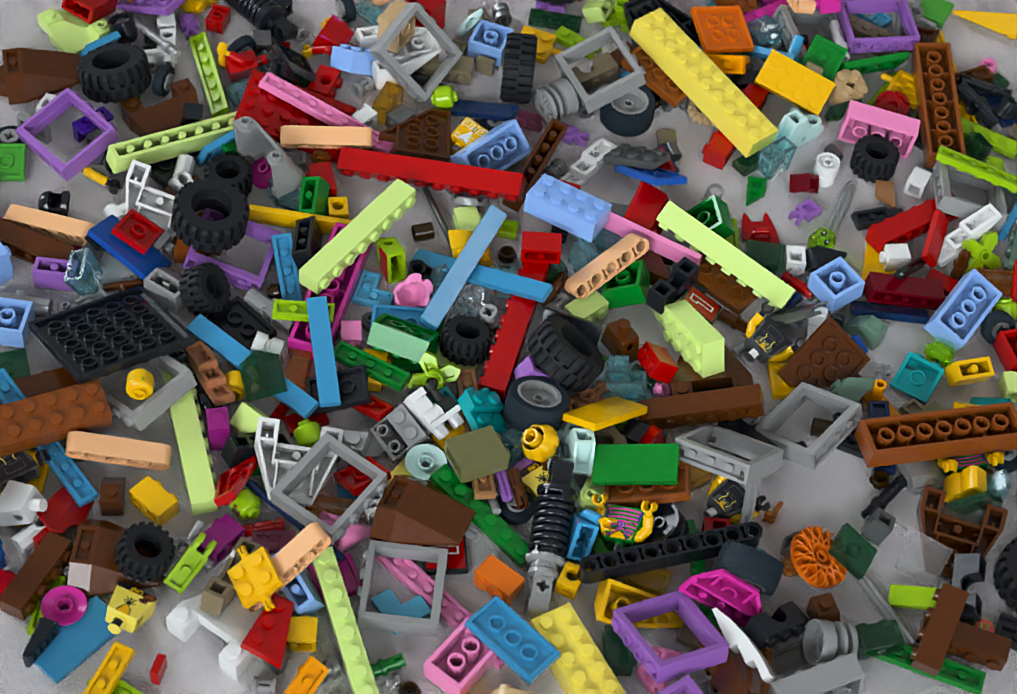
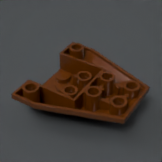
(36, 72)
(419, 514)
(93, 563)

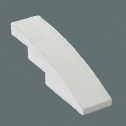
(590, 162)
(971, 227)
(742, 643)

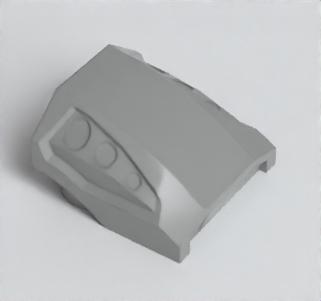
(921, 475)

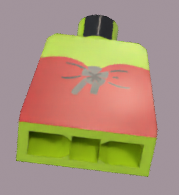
(389, 251)

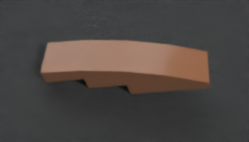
(208, 373)

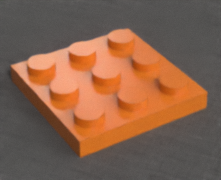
(722, 29)

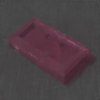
(529, 121)
(273, 540)

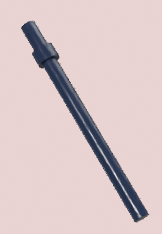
(263, 495)

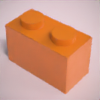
(498, 579)

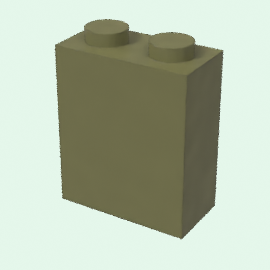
(477, 454)

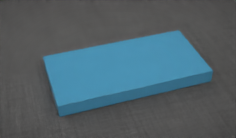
(512, 639)
(76, 642)

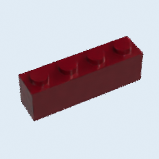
(905, 292)

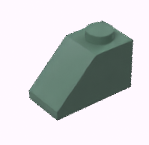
(869, 329)
(852, 387)

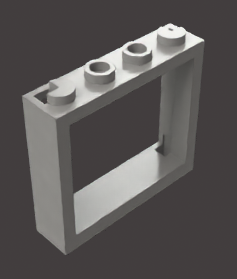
(787, 17)
(396, 70)
(611, 91)
(959, 207)
(157, 403)
(763, 456)
(813, 456)
(309, 461)
(398, 623)

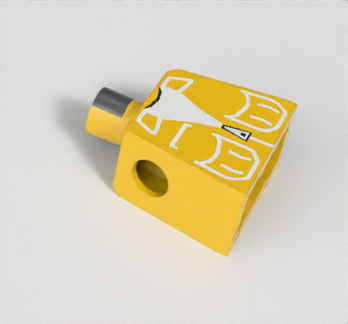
(465, 134)

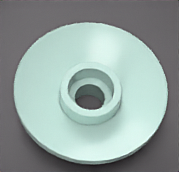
(471, 22)
(424, 455)

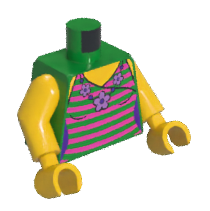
(957, 464)
(632, 526)

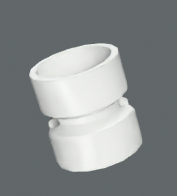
(827, 168)
(263, 343)

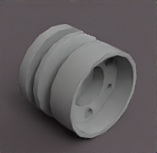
(555, 100)
(828, 640)

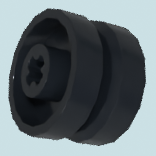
(667, 523)

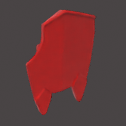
(759, 231)
(63, 512)

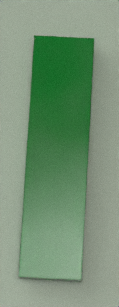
(376, 368)

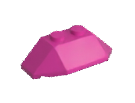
(725, 592)

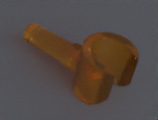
(770, 516)

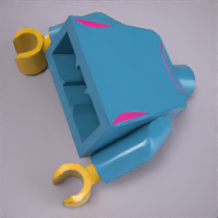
(583, 533)

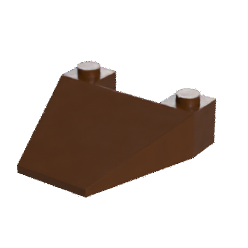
(159, 116)
(688, 380)
(956, 533)

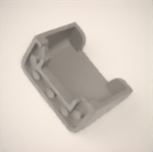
(256, 142)

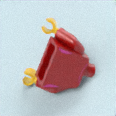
(332, 34)
(239, 64)

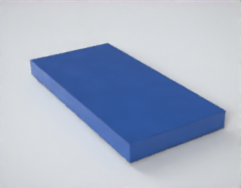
(655, 177)
(138, 263)

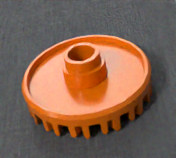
(812, 560)

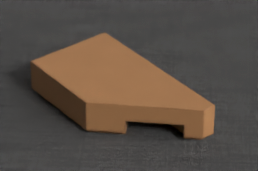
(885, 192)

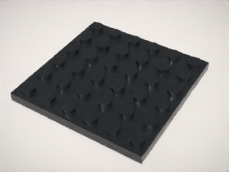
(111, 334)

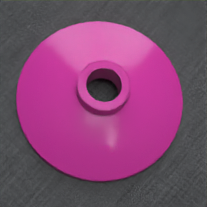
(261, 177)
(64, 597)

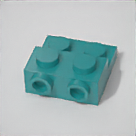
(917, 377)
(482, 409)

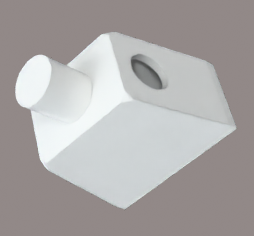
(20, 504)

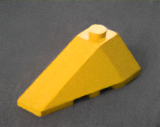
(998, 22)
(615, 594)

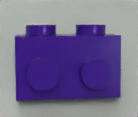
(84, 126)

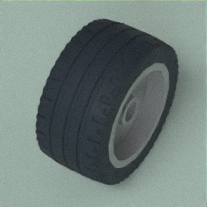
(630, 113)
(535, 401)
(751, 566)

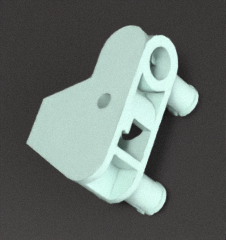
(799, 127)
(578, 447)

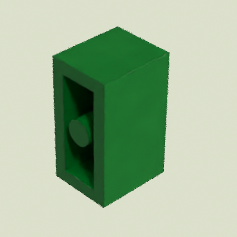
(313, 195)

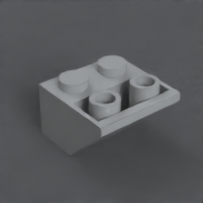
(164, 287)
(399, 433)

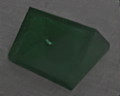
(262, 375)

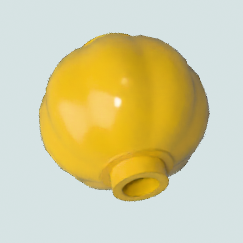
(540, 446)

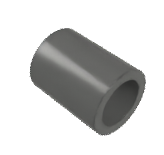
(831, 148)
(674, 151)

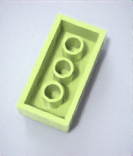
(694, 338)

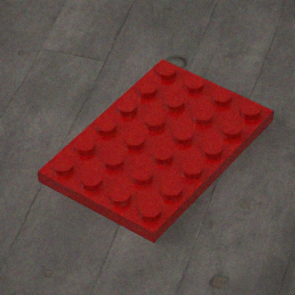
(274, 112)

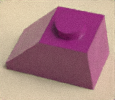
(217, 427)

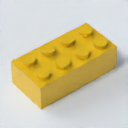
(794, 83)

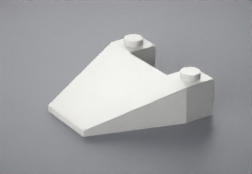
(412, 56)
(149, 202)
(279, 458)
(230, 626)

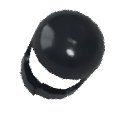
(126, 29)
(54, 202)

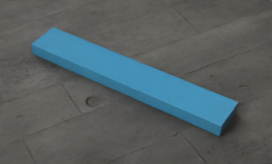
(323, 352)

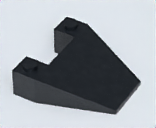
(637, 8)

